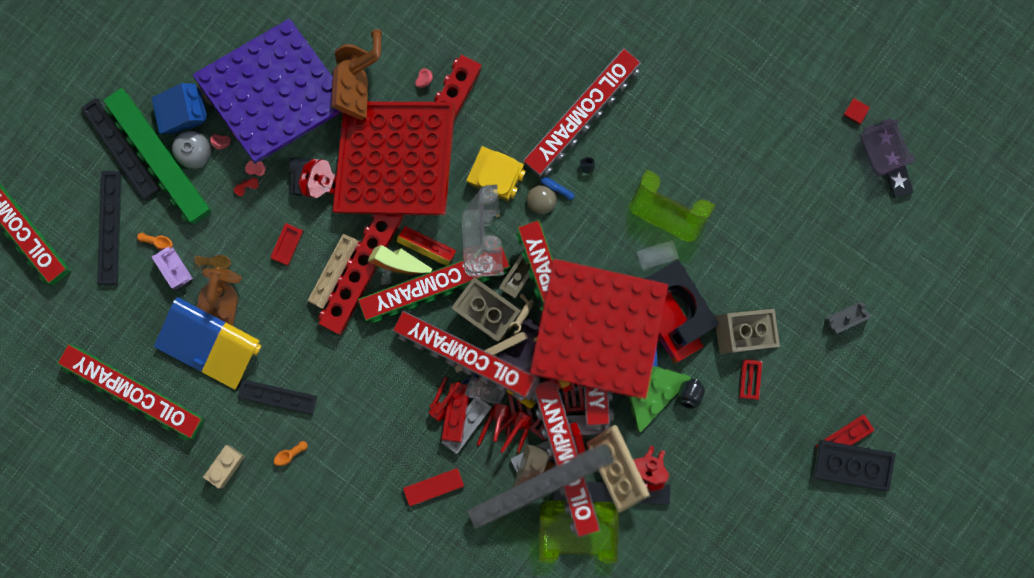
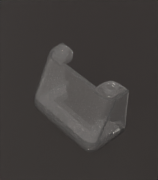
(481, 252)

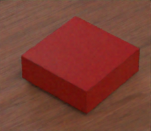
(856, 111)

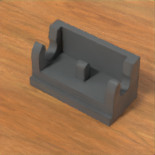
(847, 318)

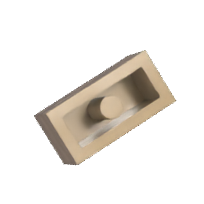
(224, 466)

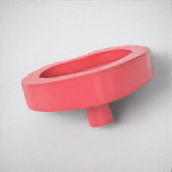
(424, 78)
(220, 142)
(258, 168)

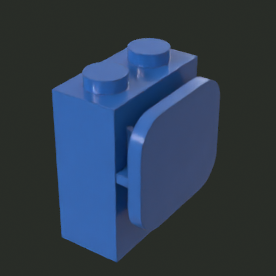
(179, 108)

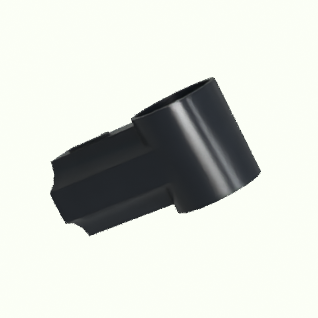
(296, 167)

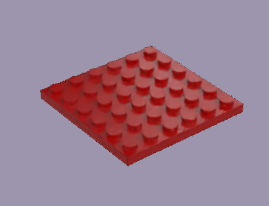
(395, 159)
(599, 329)

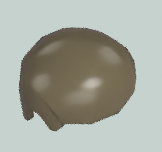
(541, 199)

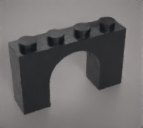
(699, 316)

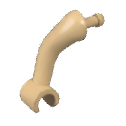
(523, 314)

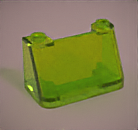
(668, 213)
(558, 538)

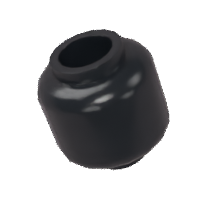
(691, 393)

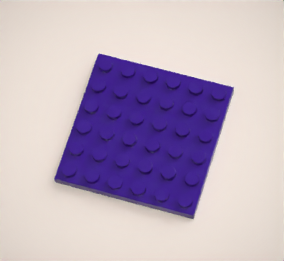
(270, 90)

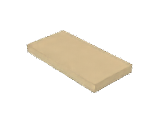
(621, 476)

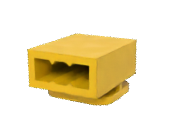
(496, 169)

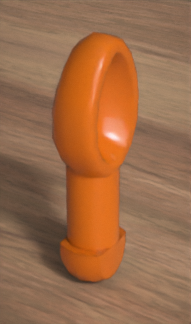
(159, 242)
(285, 456)

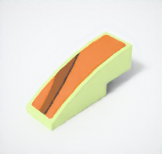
(398, 261)

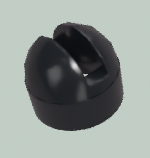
(587, 165)

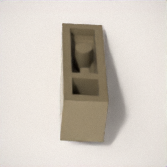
(516, 278)
(531, 465)

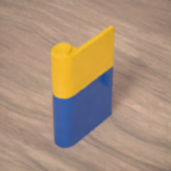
(206, 343)

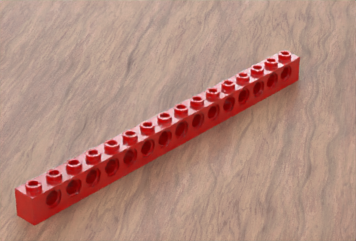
(337, 324)

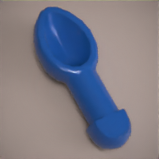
(558, 188)

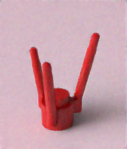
(438, 410)
(499, 412)
(521, 420)

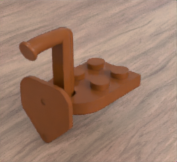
(349, 78)
(210, 297)

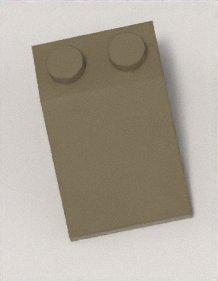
(486, 310)
(747, 331)

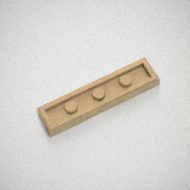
(332, 271)
(502, 346)

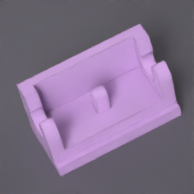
(172, 268)

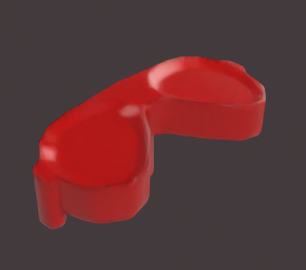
(251, 183)

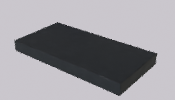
(854, 465)

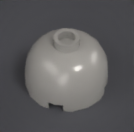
(191, 150)

